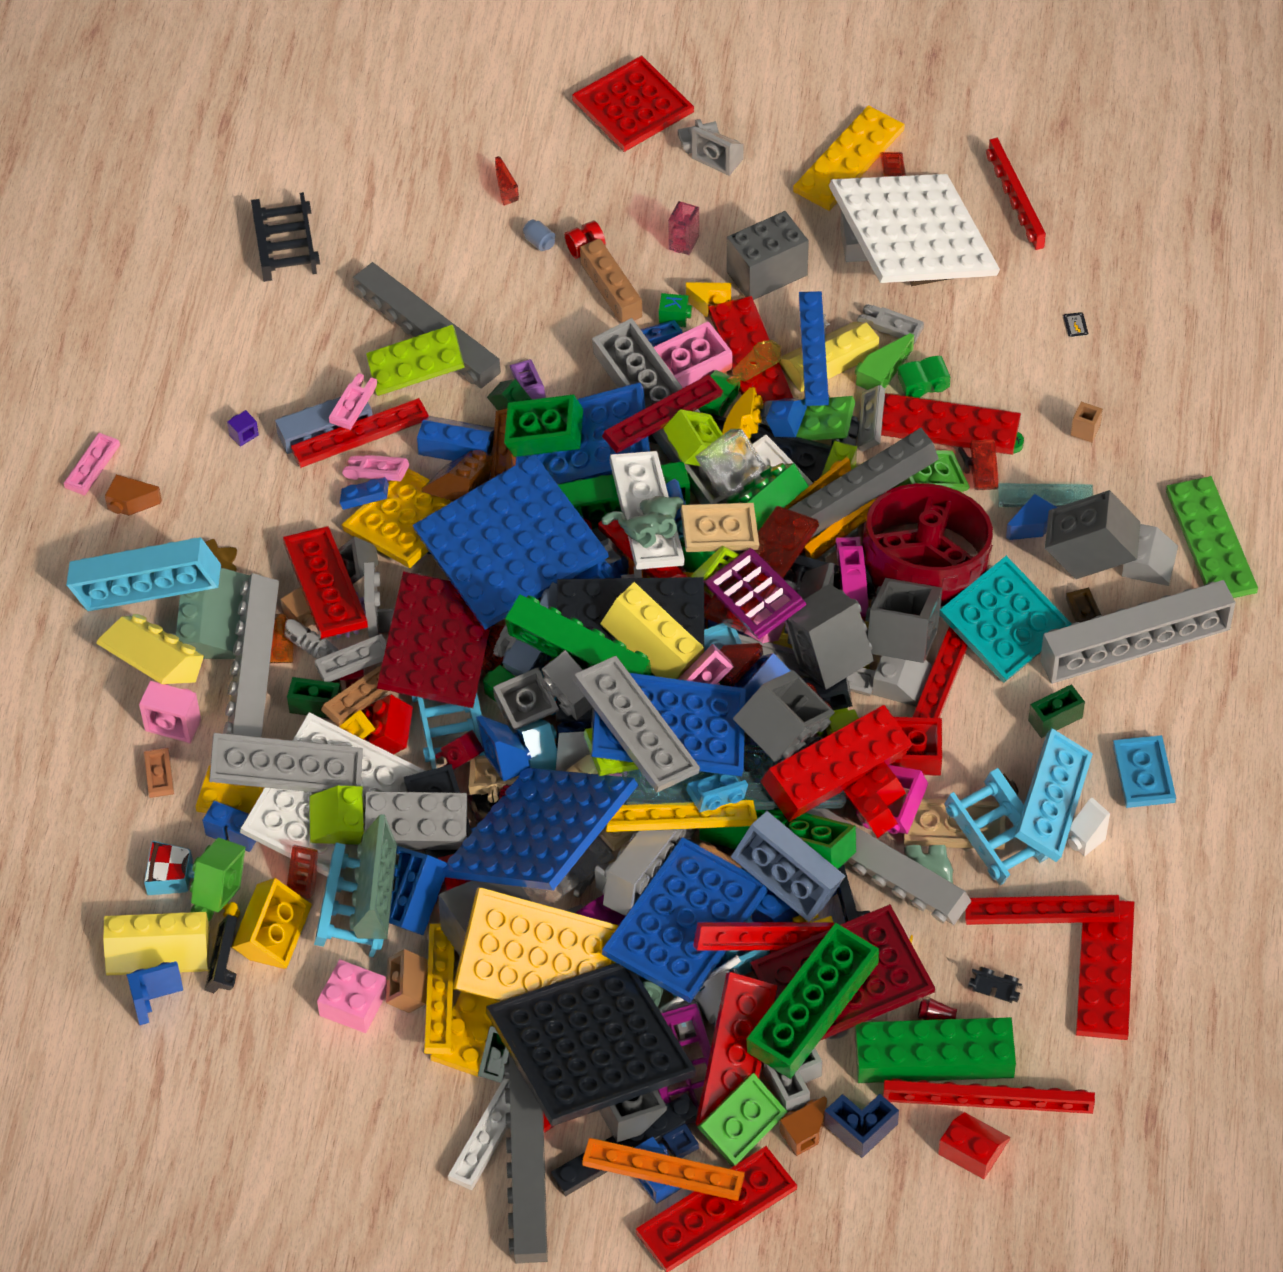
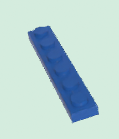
(813, 348)

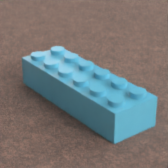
(144, 574)

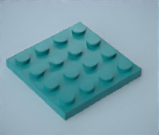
(1003, 618)

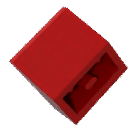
(391, 723)

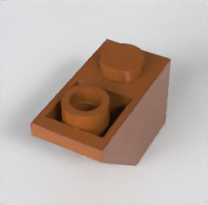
(804, 1127)

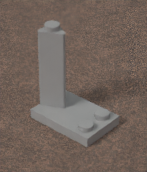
(378, 619)

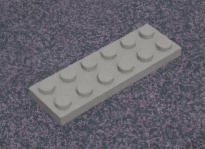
(636, 724)
(283, 763)

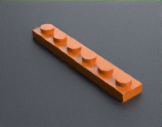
(663, 1169)

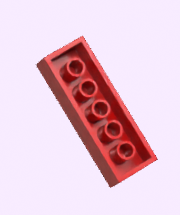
(835, 762)

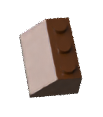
(460, 476)

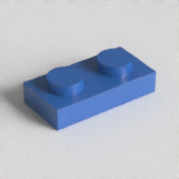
(364, 493)

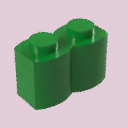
(924, 376)
(720, 405)

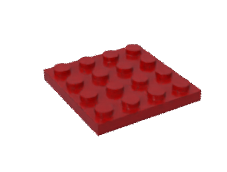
(632, 103)

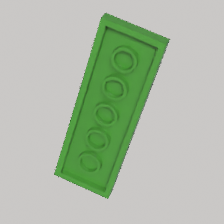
(1211, 535)

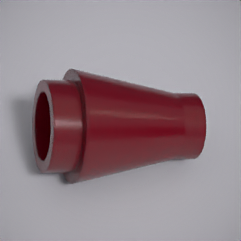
(934, 1010)

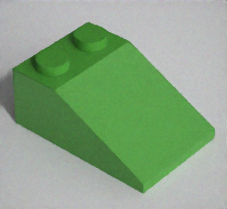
(942, 472)

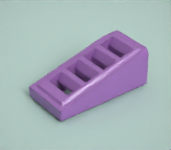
(528, 380)

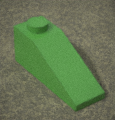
(883, 364)

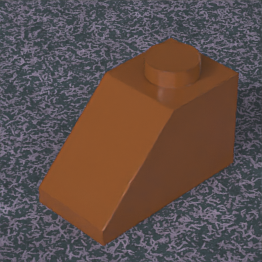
(131, 496)

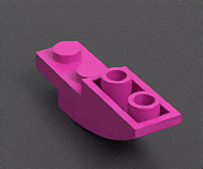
(852, 570)

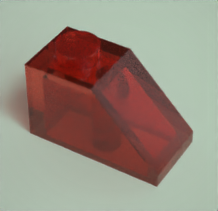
(742, 658)

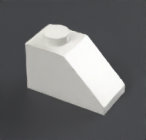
(1089, 828)

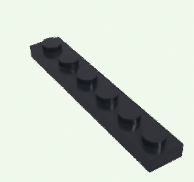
(574, 1175)

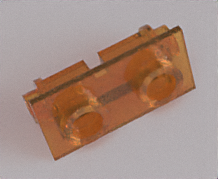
(281, 646)

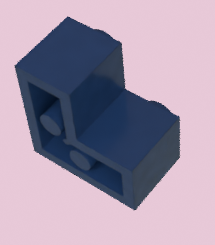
(861, 1128)

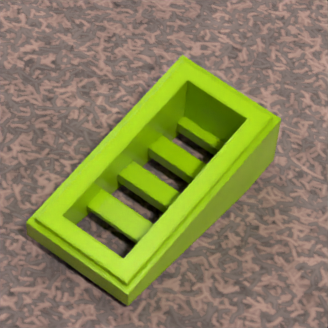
(711, 564)

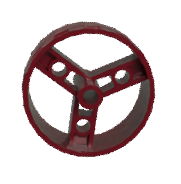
(925, 552)

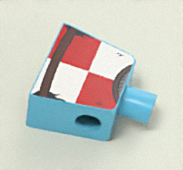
(168, 869)

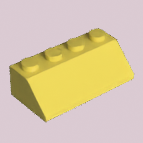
(843, 351)
(651, 630)
(152, 650)
(152, 939)

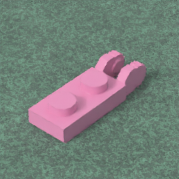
(352, 402)
(376, 467)

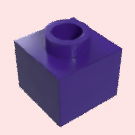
(242, 428)

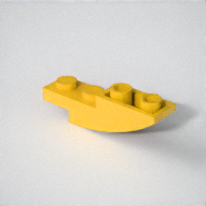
(745, 413)

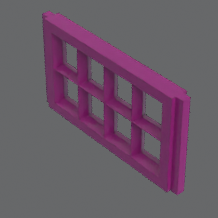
(777, 617)
(680, 1016)

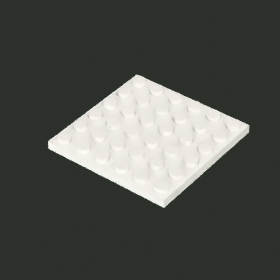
(913, 228)
(282, 815)

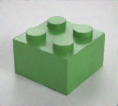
(217, 874)

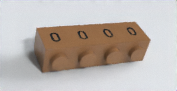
(611, 281)

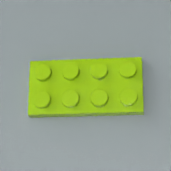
(415, 360)

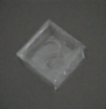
(731, 462)

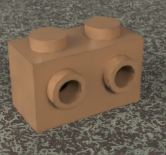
(406, 981)

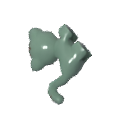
(656, 519)
(934, 860)

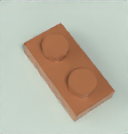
(159, 773)

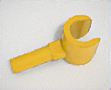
(231, 909)

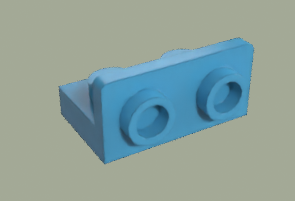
(716, 791)

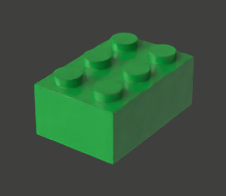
(543, 425)

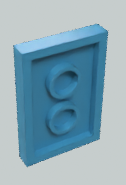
(1144, 771)

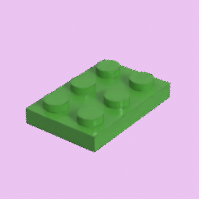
(827, 421)
(742, 1119)

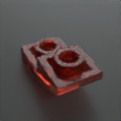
(984, 464)

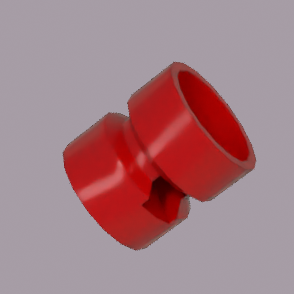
(578, 237)

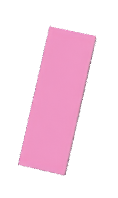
(91, 464)

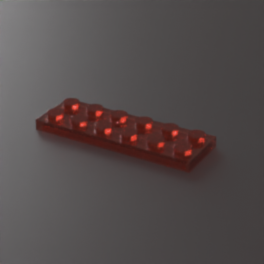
(779, 545)

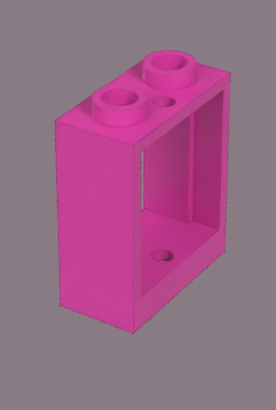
(917, 783)

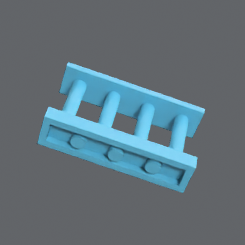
(470, 724)
(1010, 806)
(332, 907)

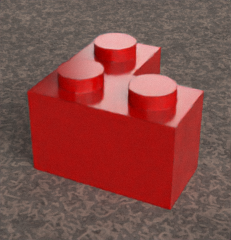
(872, 797)

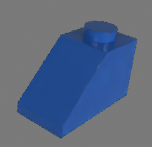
(786, 416)
(1030, 520)

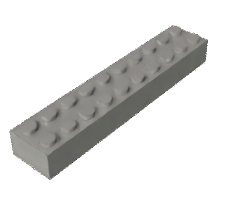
(633, 360)

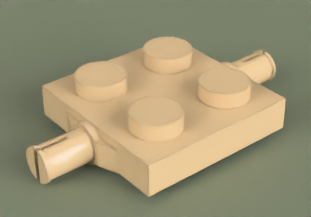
(485, 779)

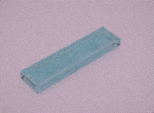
(1057, 494)

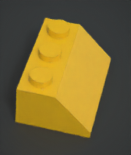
(271, 924)

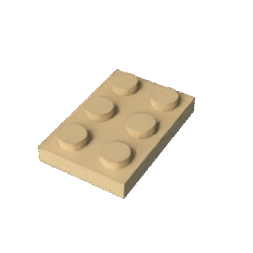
(718, 525)

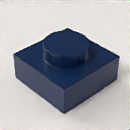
(681, 1142)

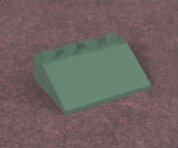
(210, 617)
(374, 881)

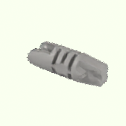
(308, 639)

